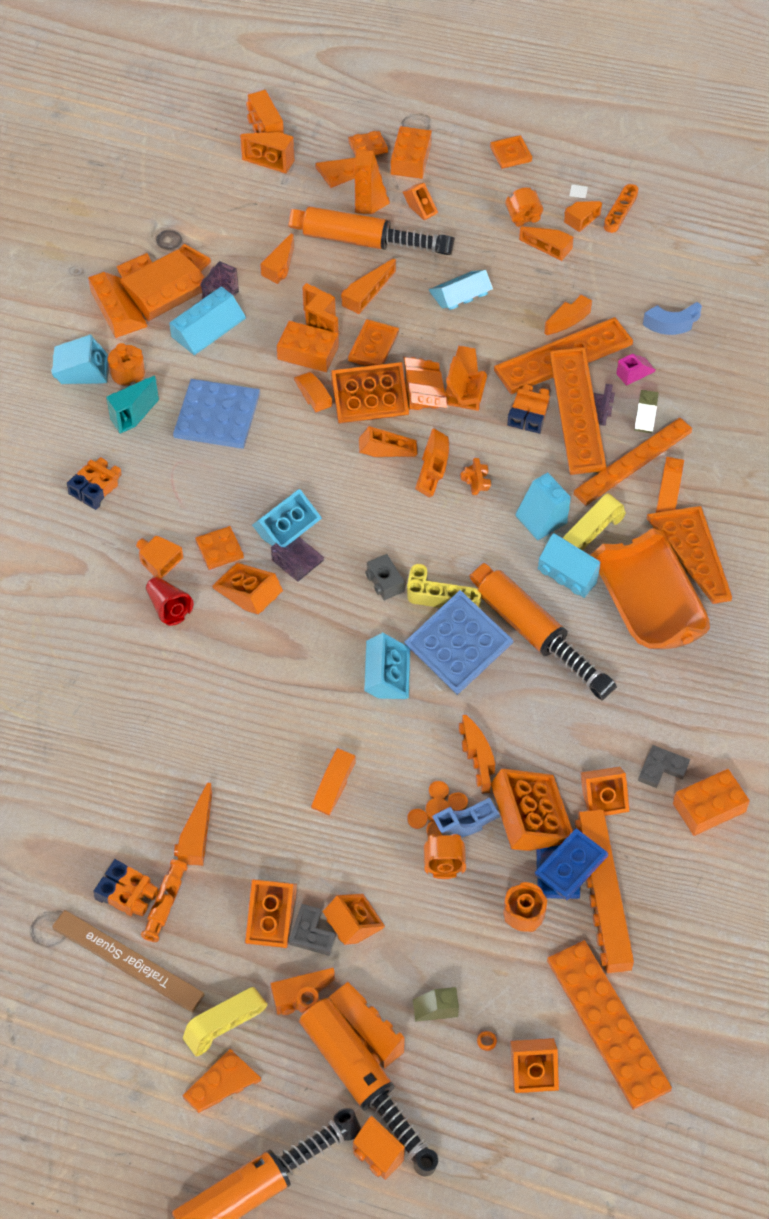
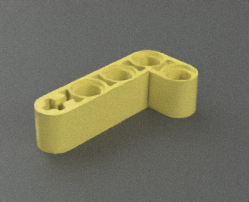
(595, 521)
(427, 588)
(222, 1018)

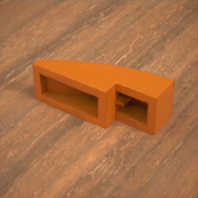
(568, 315)
(313, 391)
(333, 781)

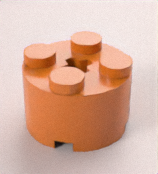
(524, 206)
(126, 364)
(444, 856)
(527, 917)

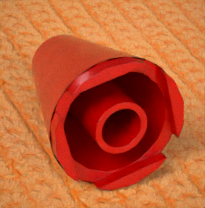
(169, 601)

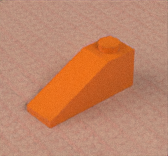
(548, 241)
(277, 264)
(386, 444)
(670, 484)
(286, 990)

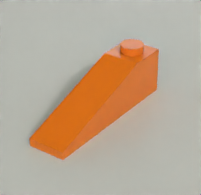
(363, 290)
(194, 834)

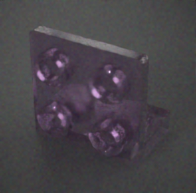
(220, 275)
(296, 558)

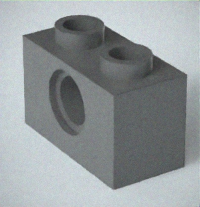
(392, 583)

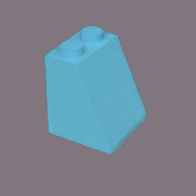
(80, 362)
(544, 507)

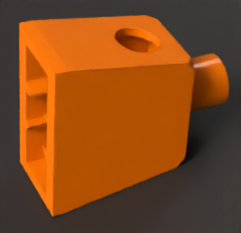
(159, 555)

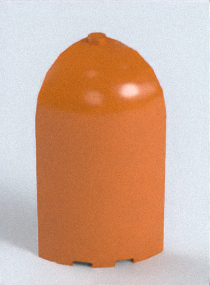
(652, 591)

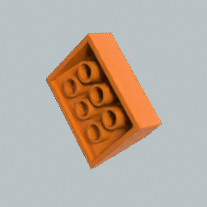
(163, 284)
(369, 392)
(531, 809)

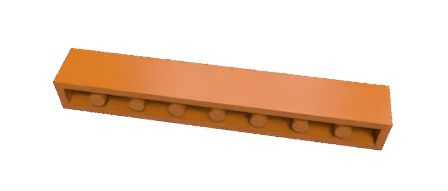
(606, 898)

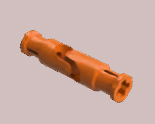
(163, 903)

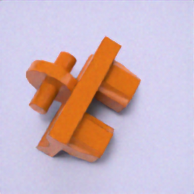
(474, 476)

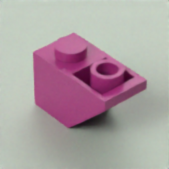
(633, 368)

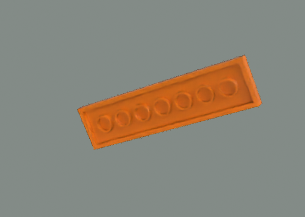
(536, 365)
(577, 411)
(609, 1025)

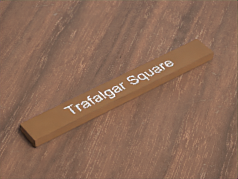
(128, 961)

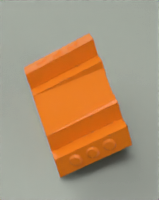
(424, 384)

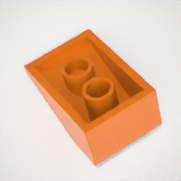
(268, 150)
(249, 587)
(270, 913)

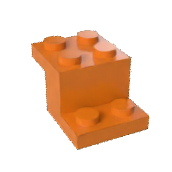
(319, 309)

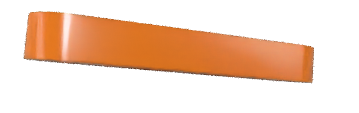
(618, 207)

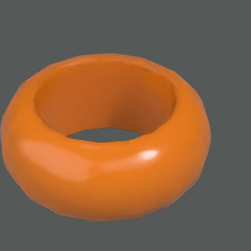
(489, 1034)

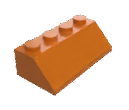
(116, 304)

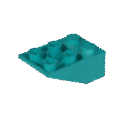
(132, 404)

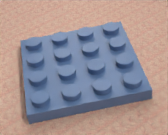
(216, 413)
(458, 642)

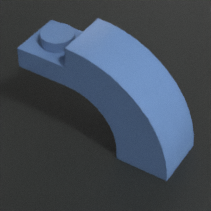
(672, 322)
(466, 821)

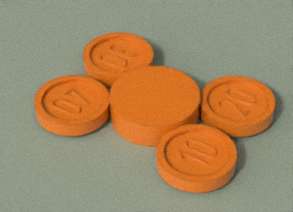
(438, 792)

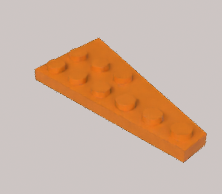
(695, 549)

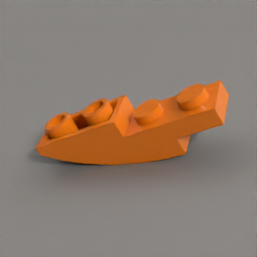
(434, 464)
(479, 750)

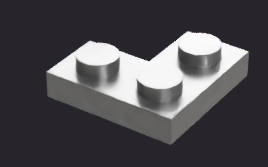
(662, 761)
(307, 935)

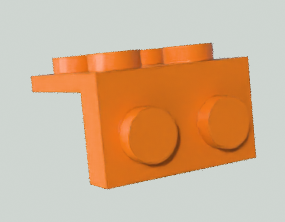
(466, 386)

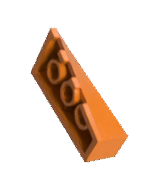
(369, 188)
(369, 1027)

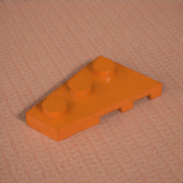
(337, 171)
(223, 1079)

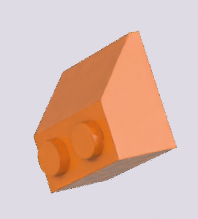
(605, 790)
(352, 918)
(534, 1065)
(378, 1148)

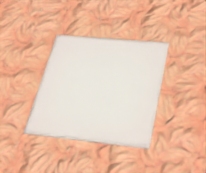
(578, 191)

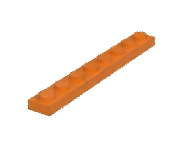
(632, 461)

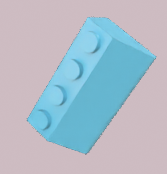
(206, 321)

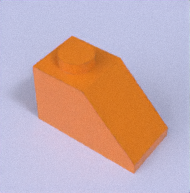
(420, 201)
(582, 214)

